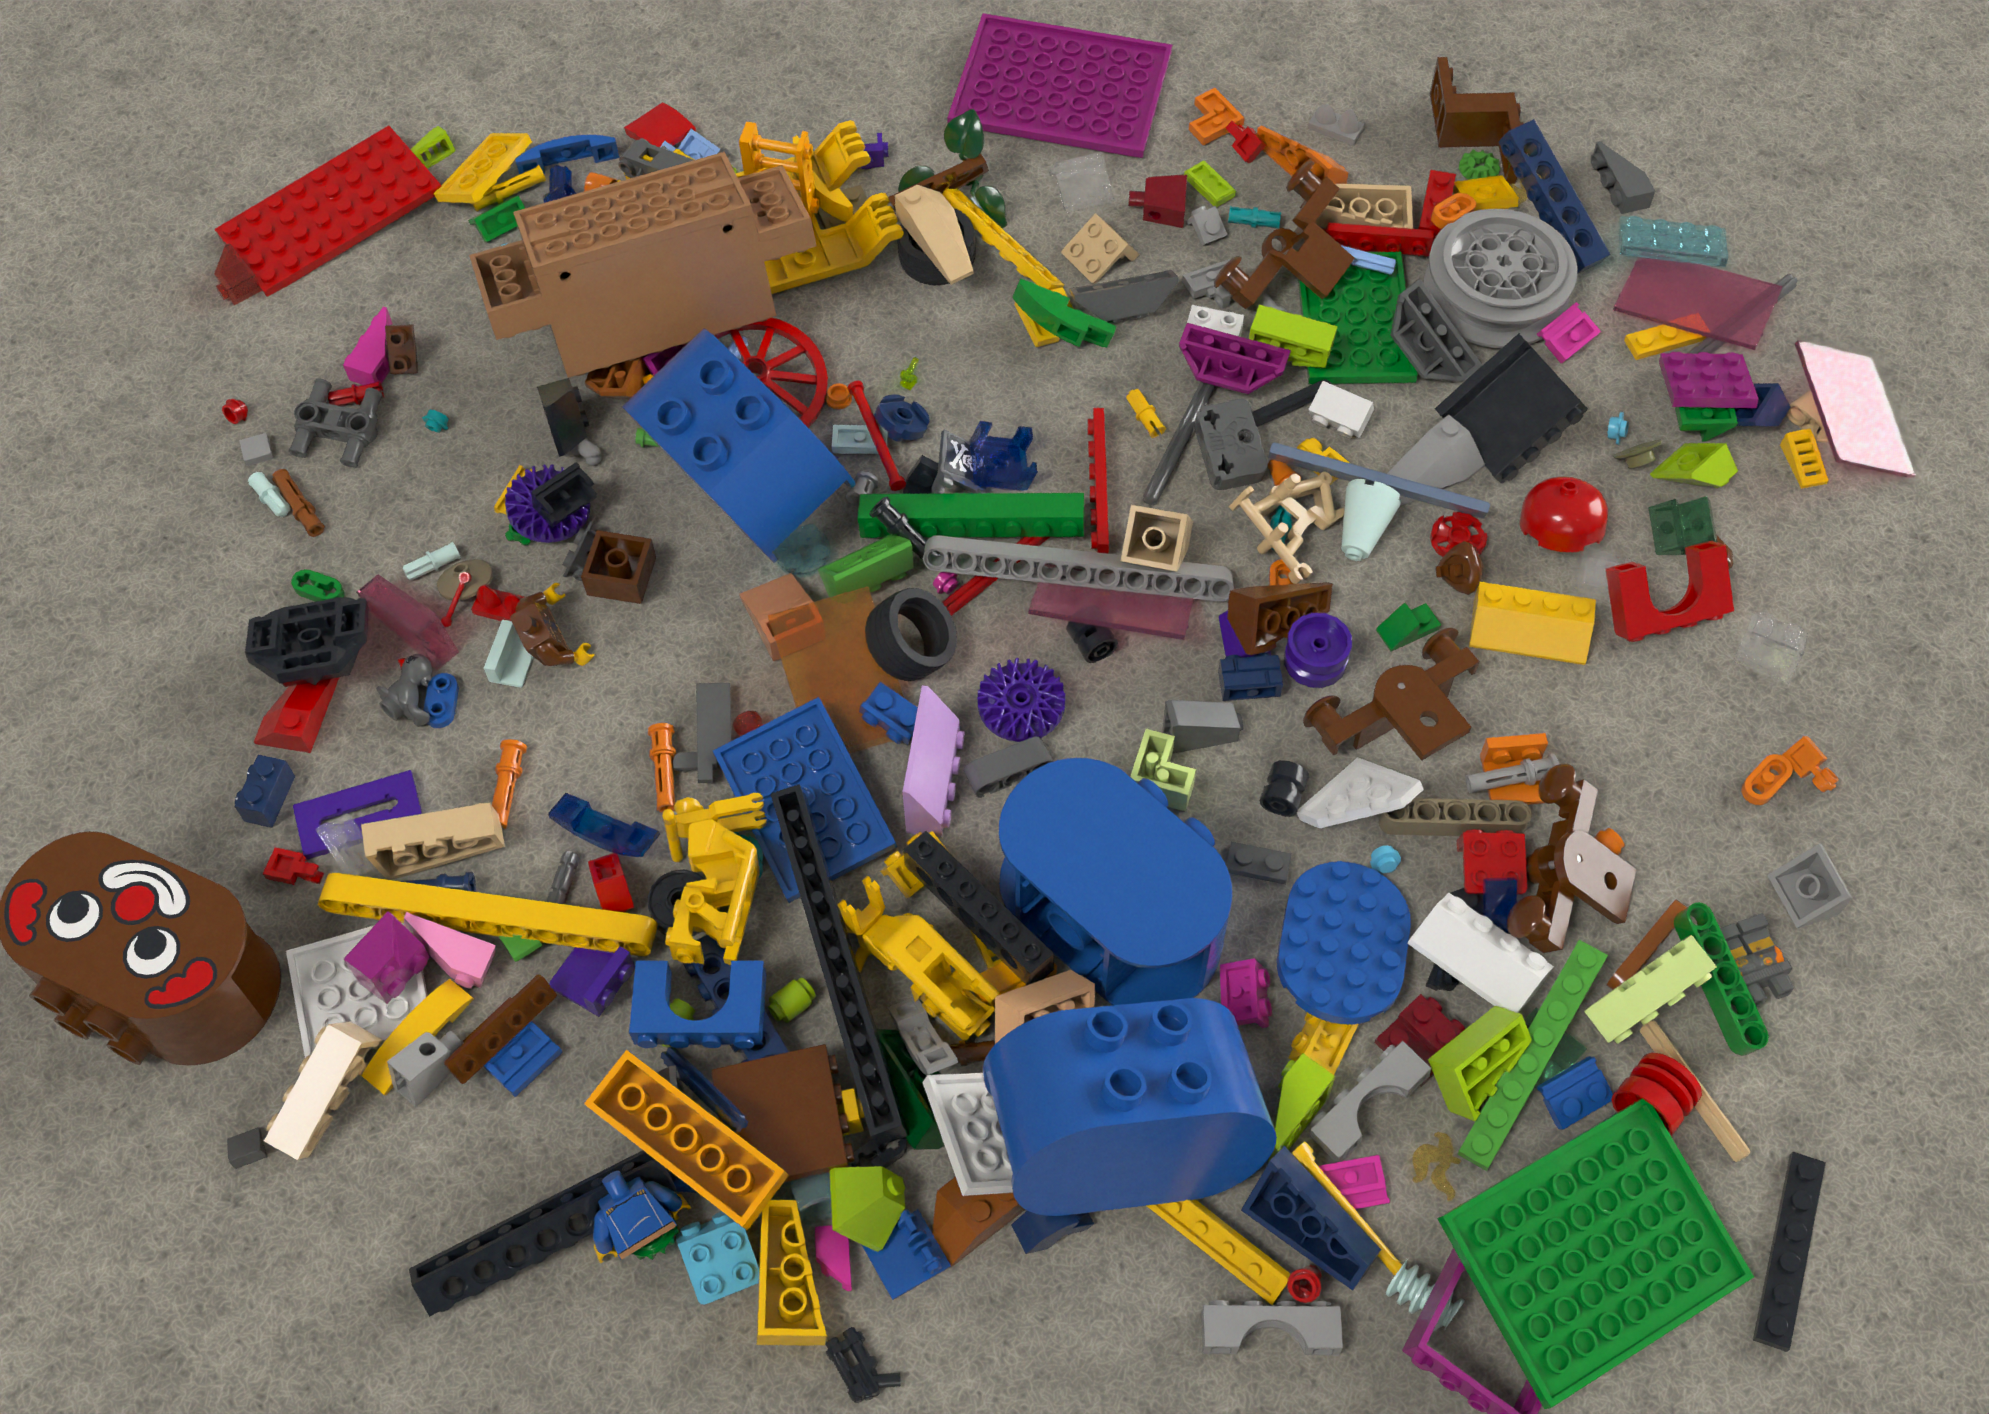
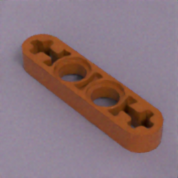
(1647, 946)

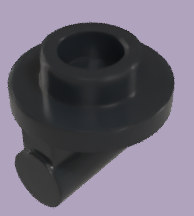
(1441, 979)

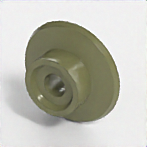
(1639, 454)

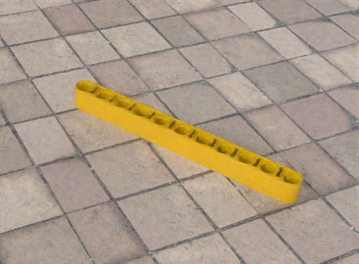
(489, 913)

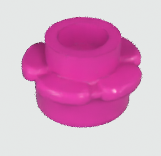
(945, 582)

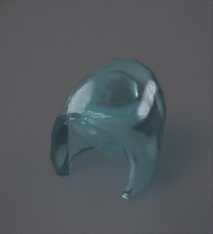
(813, 1197)

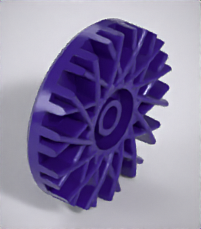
(528, 520)
(1021, 700)

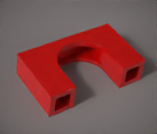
(1706, 596)

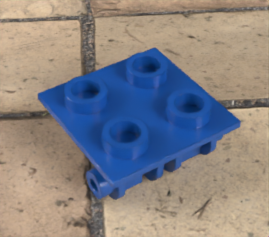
(908, 1255)

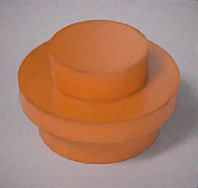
(838, 396)

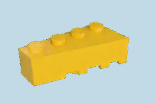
(786, 1281)

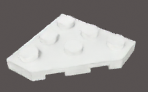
(1359, 792)

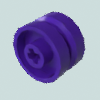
(1317, 650)

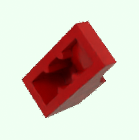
(610, 883)

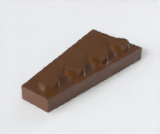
(953, 177)

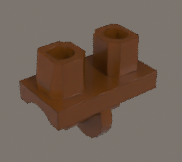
(401, 349)

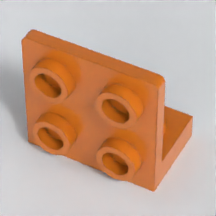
(1508, 752)

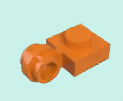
(1806, 759)

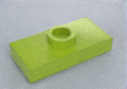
(1210, 184)

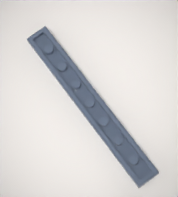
(1403, 486)

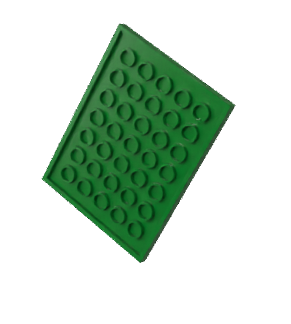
(1595, 1251)

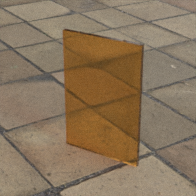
(829, 659)

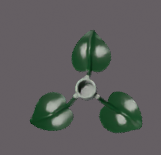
(966, 137)

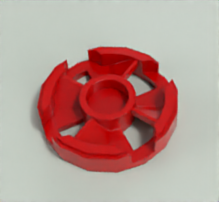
(1457, 533)

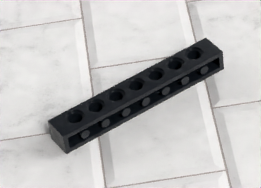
(523, 1229)

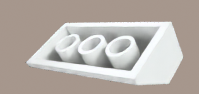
(1480, 954)

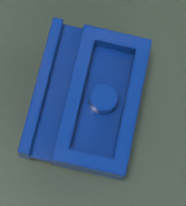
(523, 1059)
(1575, 1092)

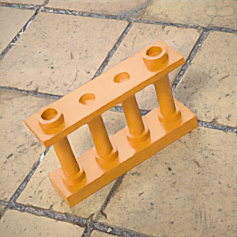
(754, 161)

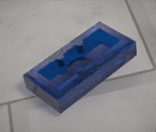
(1498, 900)

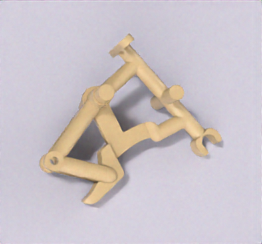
(1321, 515)

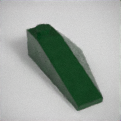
(910, 1092)

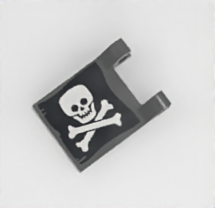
(955, 465)

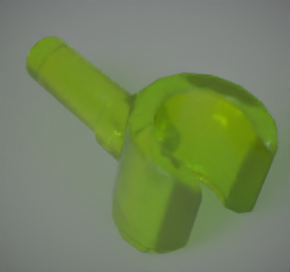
(908, 378)

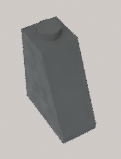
(1201, 724)

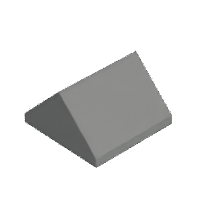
(1810, 887)

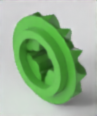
(1468, 163)

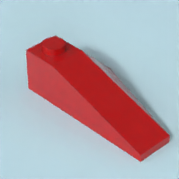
(296, 716)

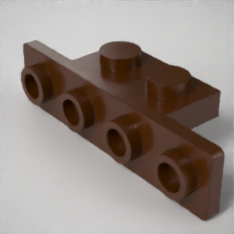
(500, 1028)

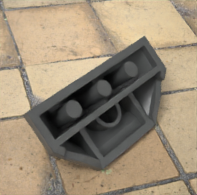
(1126, 296)
(1430, 337)

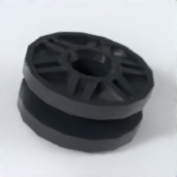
(664, 895)

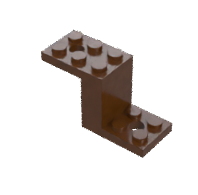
(1471, 117)

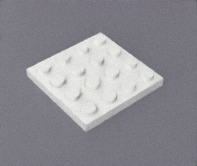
(330, 993)
(970, 1132)

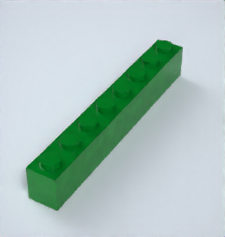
(980, 514)

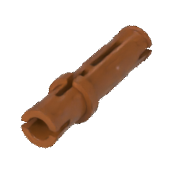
(302, 509)

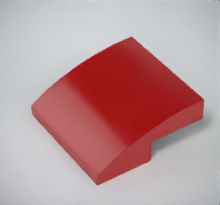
(660, 125)

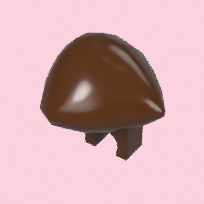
(1461, 568)

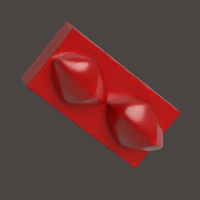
(495, 603)

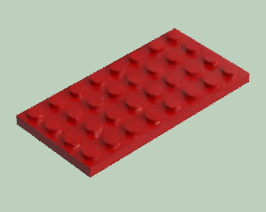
(329, 210)

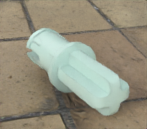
(269, 494)
(431, 561)

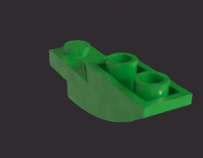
(1053, 314)

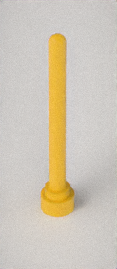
(1304, 1155)

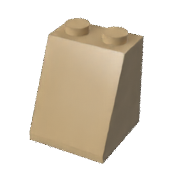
(1156, 538)

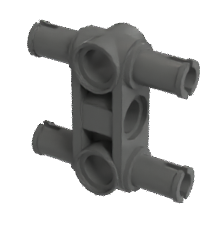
(335, 423)

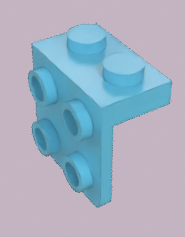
(717, 1257)

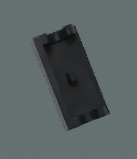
(563, 495)

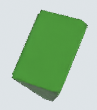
(519, 947)

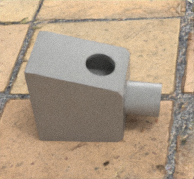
(421, 1065)

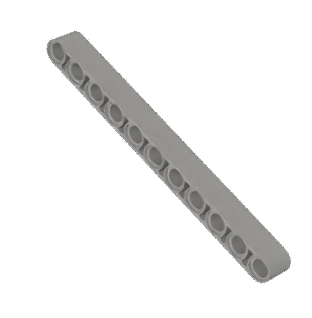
(1065, 574)

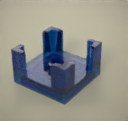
(1002, 461)

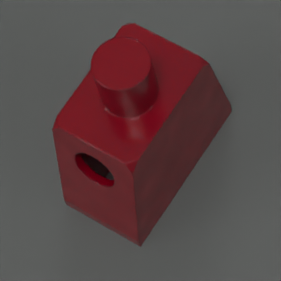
(1162, 200)

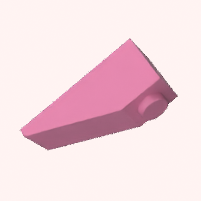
(456, 953)

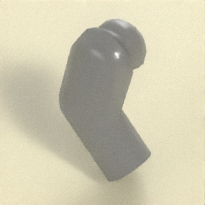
(587, 450)

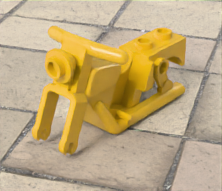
(729, 870)
(924, 958)

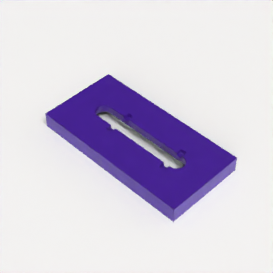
(314, 811)

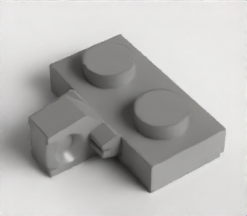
(1202, 283)

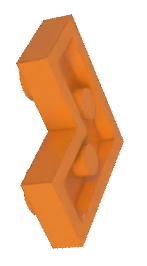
(1217, 115)

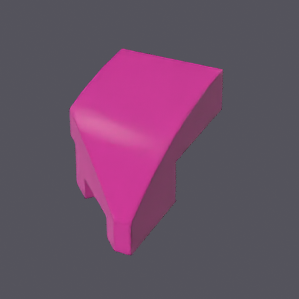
(833, 1255)

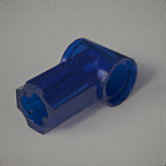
(559, 184)

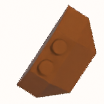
(618, 380)
(969, 1220)

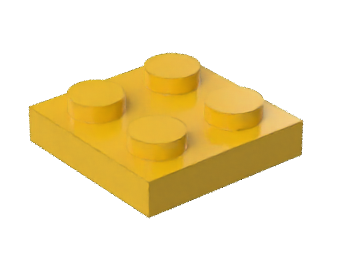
(1488, 192)

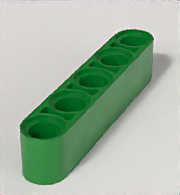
(1734, 988)

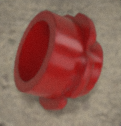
(235, 411)

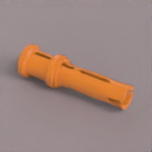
(662, 756)
(508, 771)

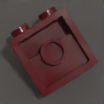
(1422, 1029)

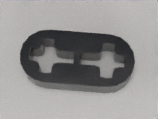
(884, 1158)

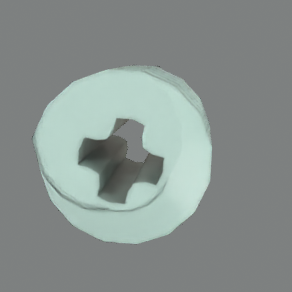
(1418, 1291)

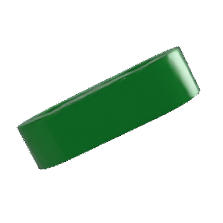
(320, 583)

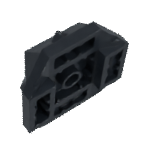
(308, 640)

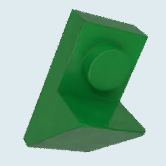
(1706, 419)
(1407, 626)

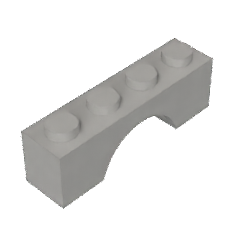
(1397, 1073)
(1313, 1327)

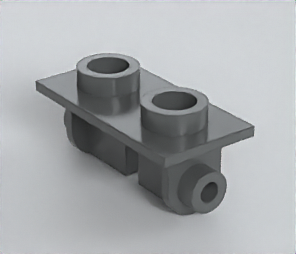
(576, 560)

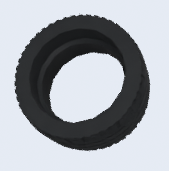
(918, 264)
(890, 648)

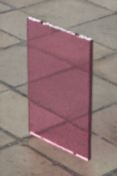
(1699, 300)
(1854, 410)
(1113, 609)

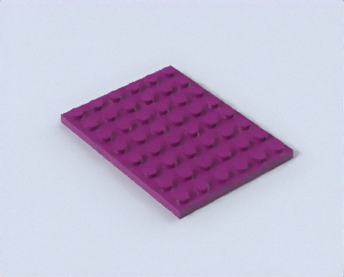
(1062, 84)

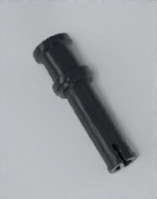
(898, 524)

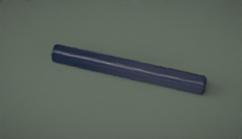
(705, 1090)

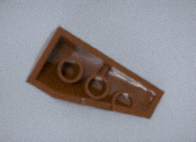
(1267, 612)

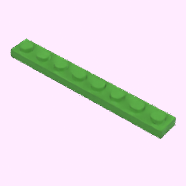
(1546, 1032)

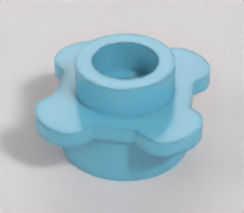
(1618, 428)

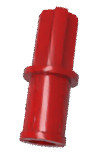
(353, 394)

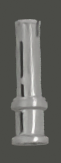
(1526, 772)

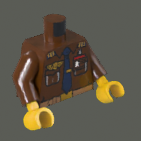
(541, 633)

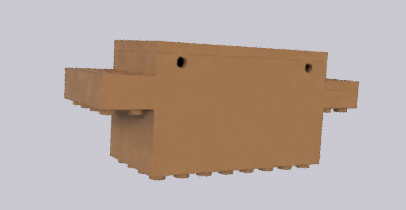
(645, 261)

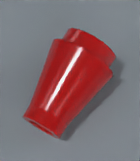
(1305, 1284)

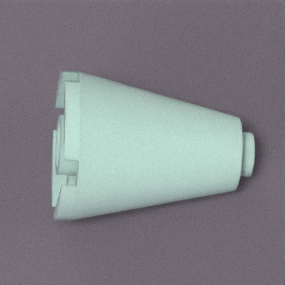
(1366, 516)

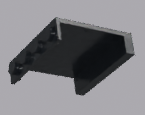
(1513, 408)

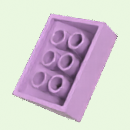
(931, 766)

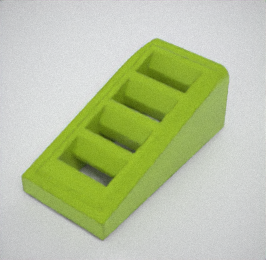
(429, 141)

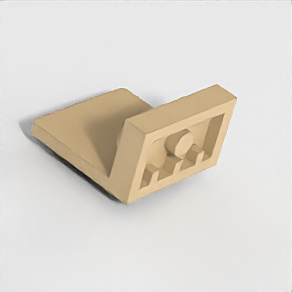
(1097, 249)

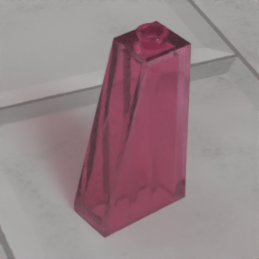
(409, 620)

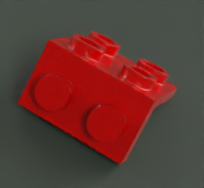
(1492, 856)

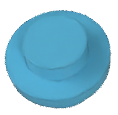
(1385, 859)

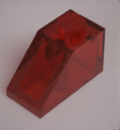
(235, 277)

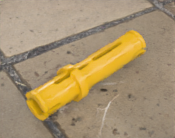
(510, 187)

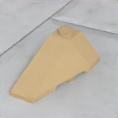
(935, 229)

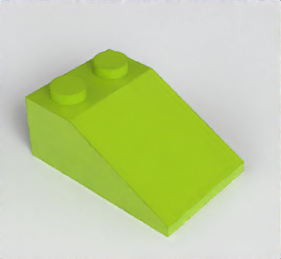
(1301, 1097)

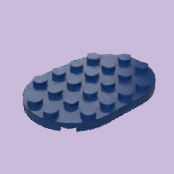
(1344, 942)

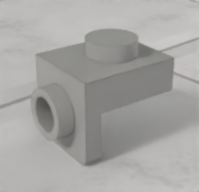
(1207, 224)

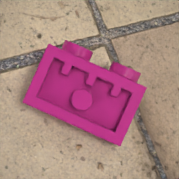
(1245, 991)

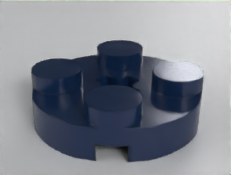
(901, 418)

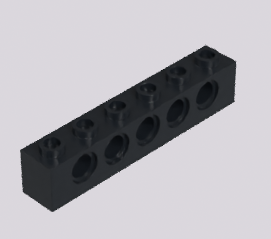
(978, 909)

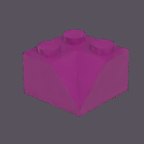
(387, 958)

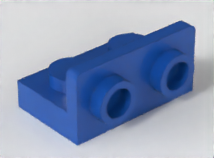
(891, 713)

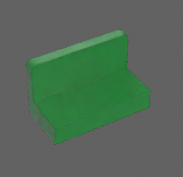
(497, 219)

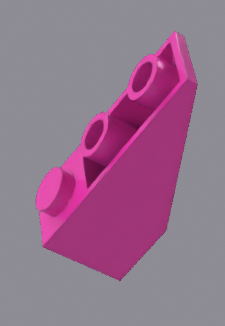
(370, 356)

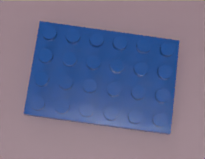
(808, 752)

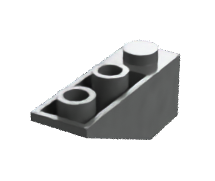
(1626, 183)

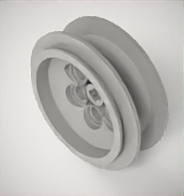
(1500, 275)

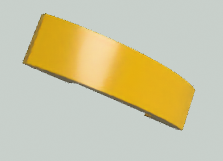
(832, 202)
(428, 1016)

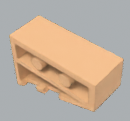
(1040, 998)

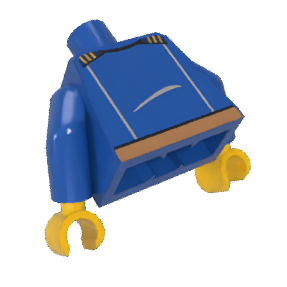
(633, 1215)

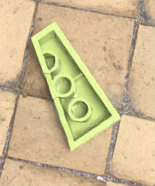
(1650, 989)

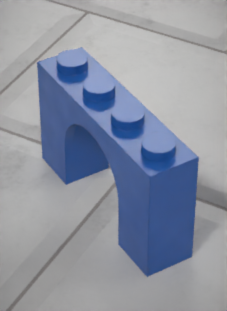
(734, 1024)

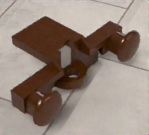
(1316, 263)

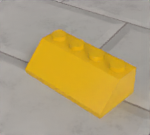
(1532, 623)

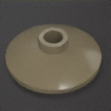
(449, 580)

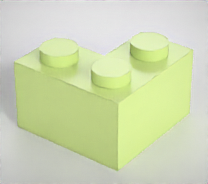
(1155, 764)

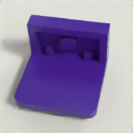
(593, 977)

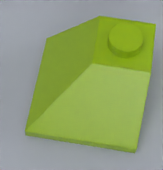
(1698, 465)
(866, 1203)

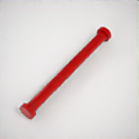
(896, 481)

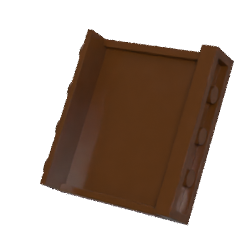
(791, 1109)

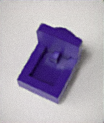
(877, 153)

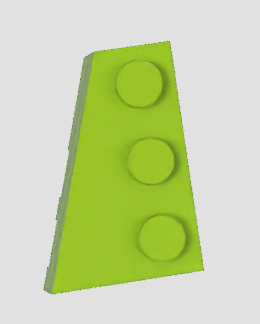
(1306, 338)
(1478, 1058)

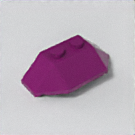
(1231, 359)

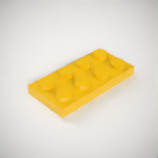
(483, 168)

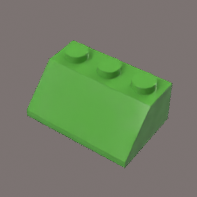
(868, 566)

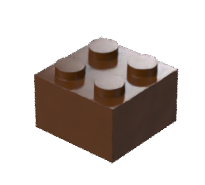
(618, 567)

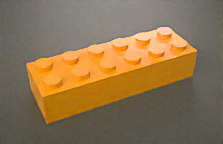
(686, 1139)

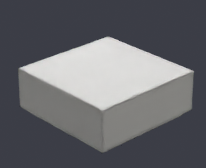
(256, 449)

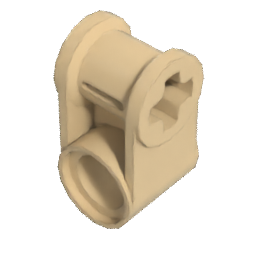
(1805, 415)

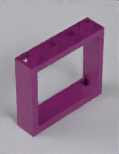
(1450, 1375)

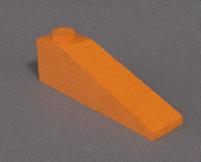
(1292, 155)

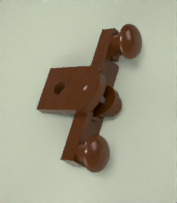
(1401, 700)
(1569, 867)

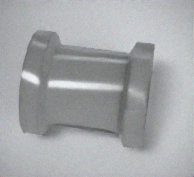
(862, 486)

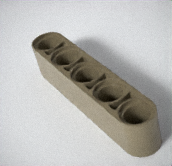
(1465, 809)

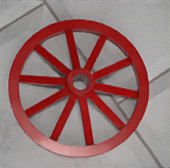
(758, 365)

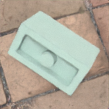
(508, 659)

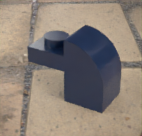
(1042, 1232)

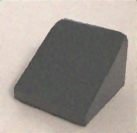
(246, 1148)

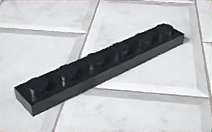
(1789, 1252)

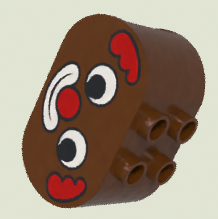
(138, 951)

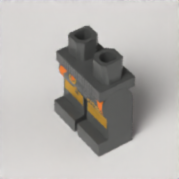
(1758, 958)

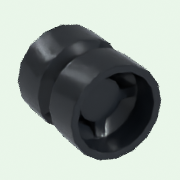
(1092, 640)
(1285, 788)

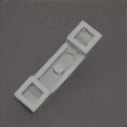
(920, 1037)

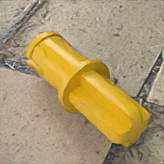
(1145, 412)

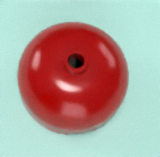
(1564, 514)

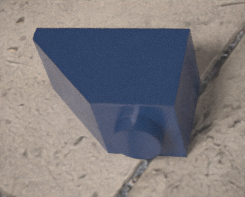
(1770, 408)

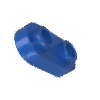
(441, 698)

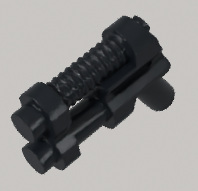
(863, 1378)

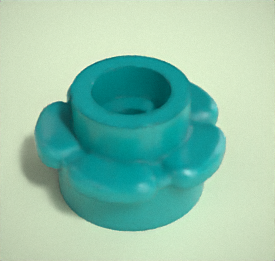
(435, 421)

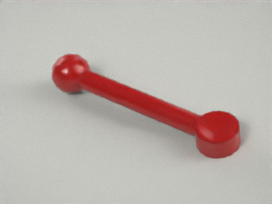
(464, 577)

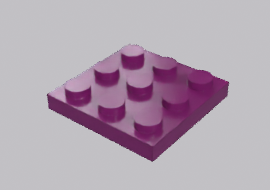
(1708, 380)

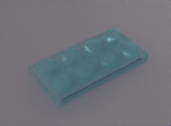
(1673, 241)

